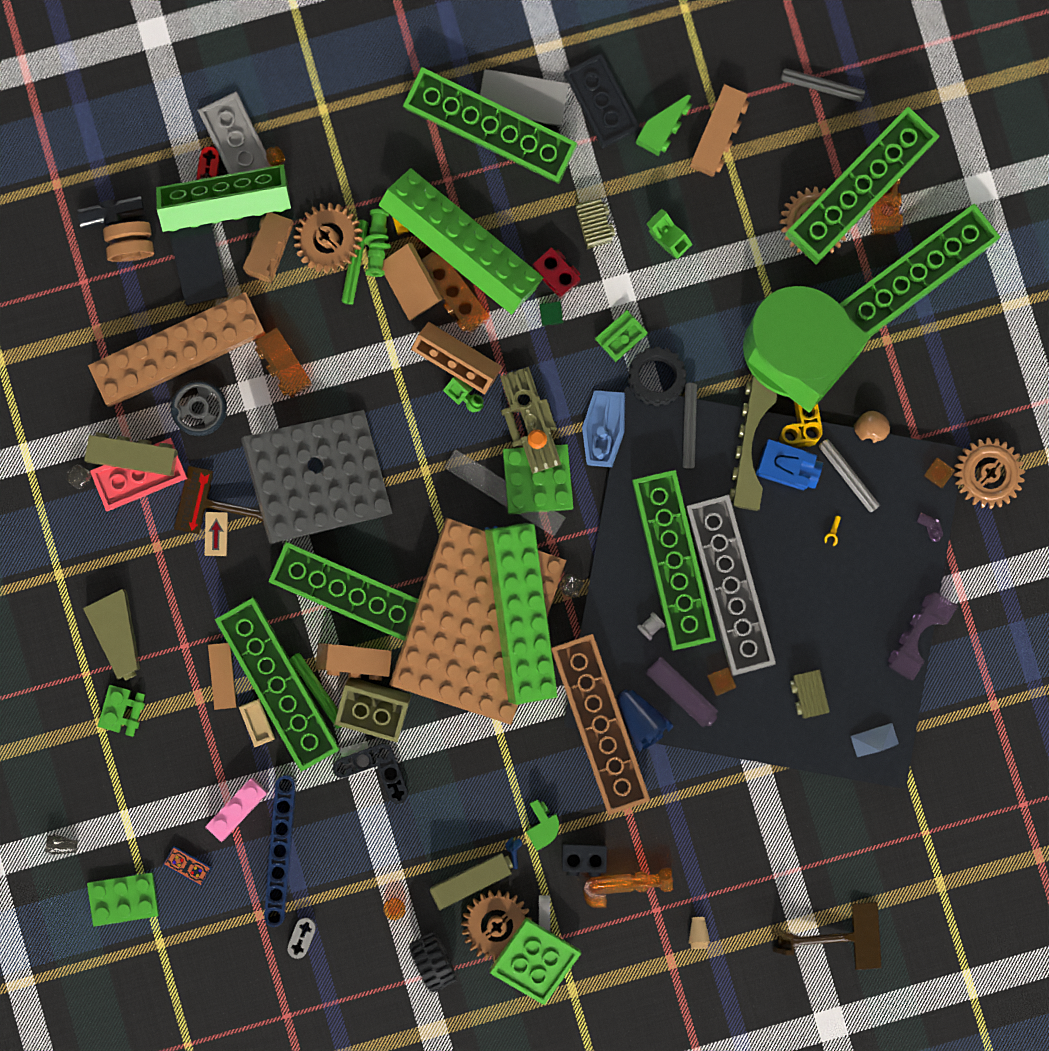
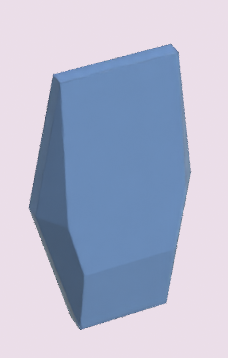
(604, 427)

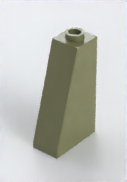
(115, 632)
(471, 880)

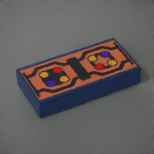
(187, 866)

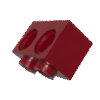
(552, 276)

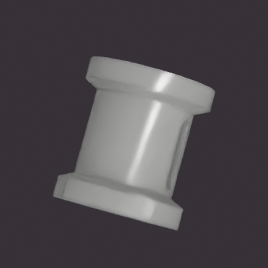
(651, 626)

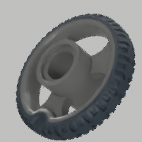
(212, 422)

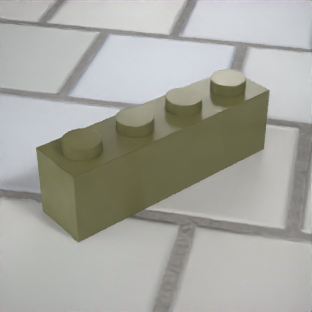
(131, 455)

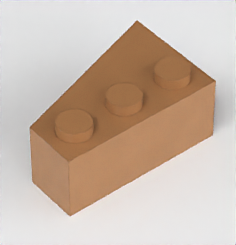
(268, 247)
(353, 661)

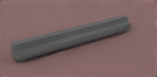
(823, 85)
(689, 425)

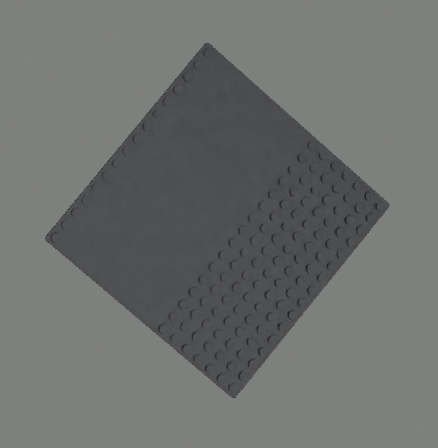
(819, 601)

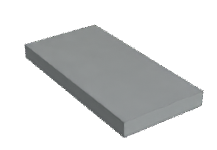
(527, 96)
(234, 135)

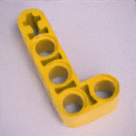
(799, 430)

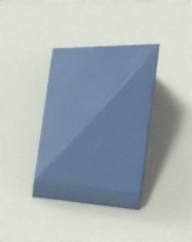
(874, 740)

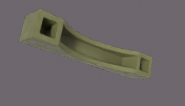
(747, 488)

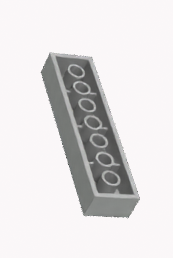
(730, 585)

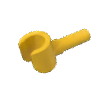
(833, 531)

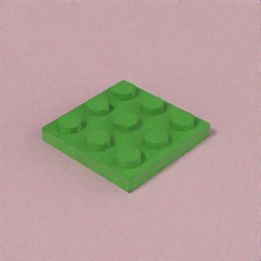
(537, 491)
(535, 961)

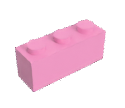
(237, 809)

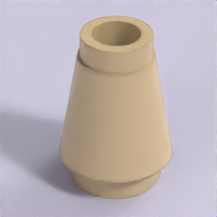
(699, 934)

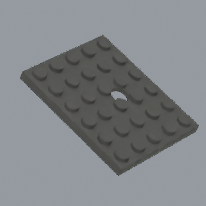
(305, 503)

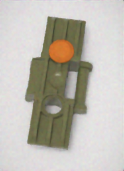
(537, 418)

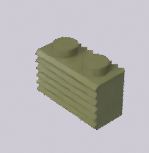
(594, 223)
(810, 694)

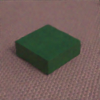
(551, 313)

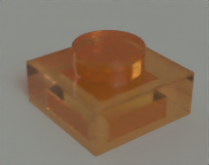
(939, 473)
(721, 681)

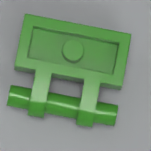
(115, 707)

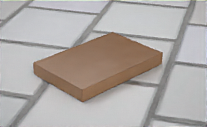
(410, 281)

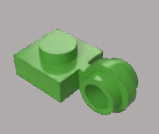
(459, 392)

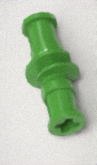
(376, 243)

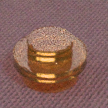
(275, 156)
(394, 909)

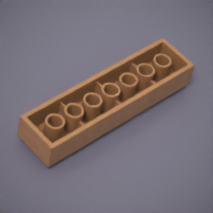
(177, 350)
(600, 724)

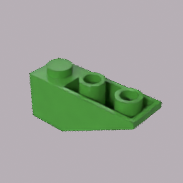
(659, 128)

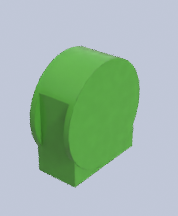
(801, 344)

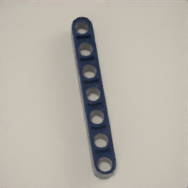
(281, 861)

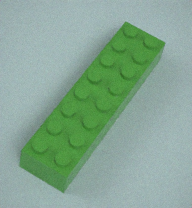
(490, 125)
(862, 185)
(460, 241)
(920, 271)
(673, 560)
(344, 591)
(521, 613)
(277, 684)

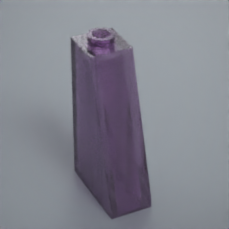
(682, 692)

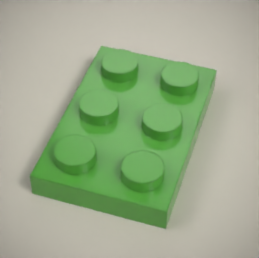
(123, 899)

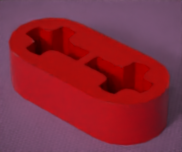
(203, 162)

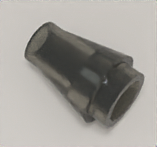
(60, 845)

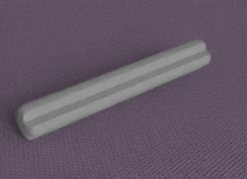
(849, 475)

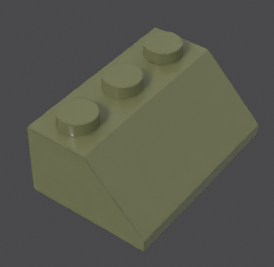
(372, 709)

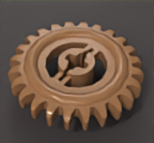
(798, 207)
(314, 224)
(975, 488)
(480, 939)

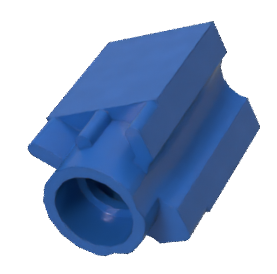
(789, 466)

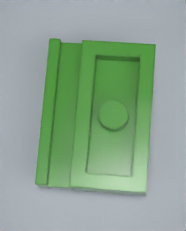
(621, 336)

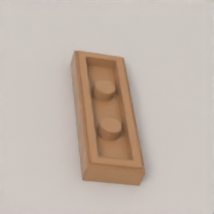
(222, 676)

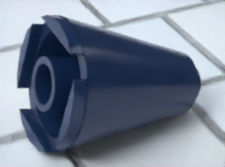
(642, 719)

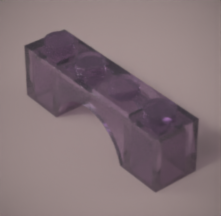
(907, 659)

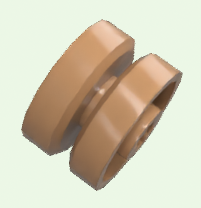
(128, 241)

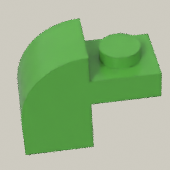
(668, 234)
(546, 830)

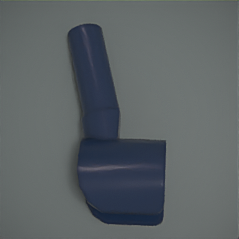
(512, 846)

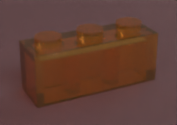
(282, 363)

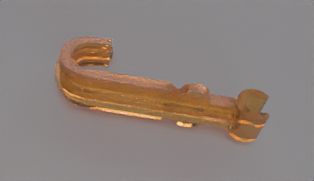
(624, 883)

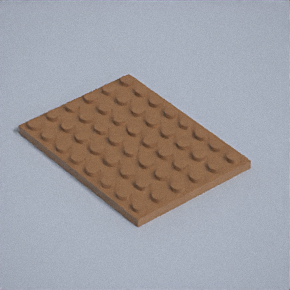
(454, 632)

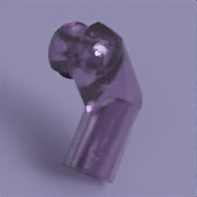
(933, 526)

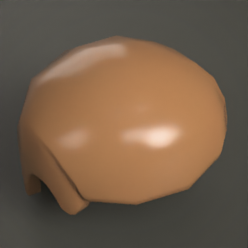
(872, 426)

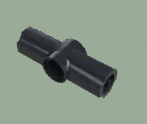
(111, 212)

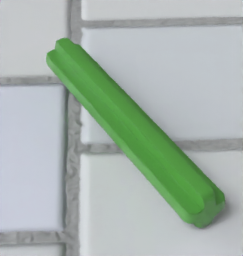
(354, 268)
(315, 687)

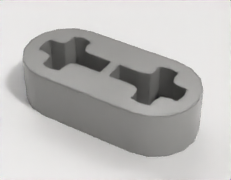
(544, 911)
(297, 935)

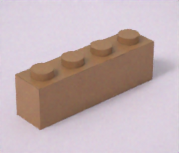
(718, 131)
(456, 358)

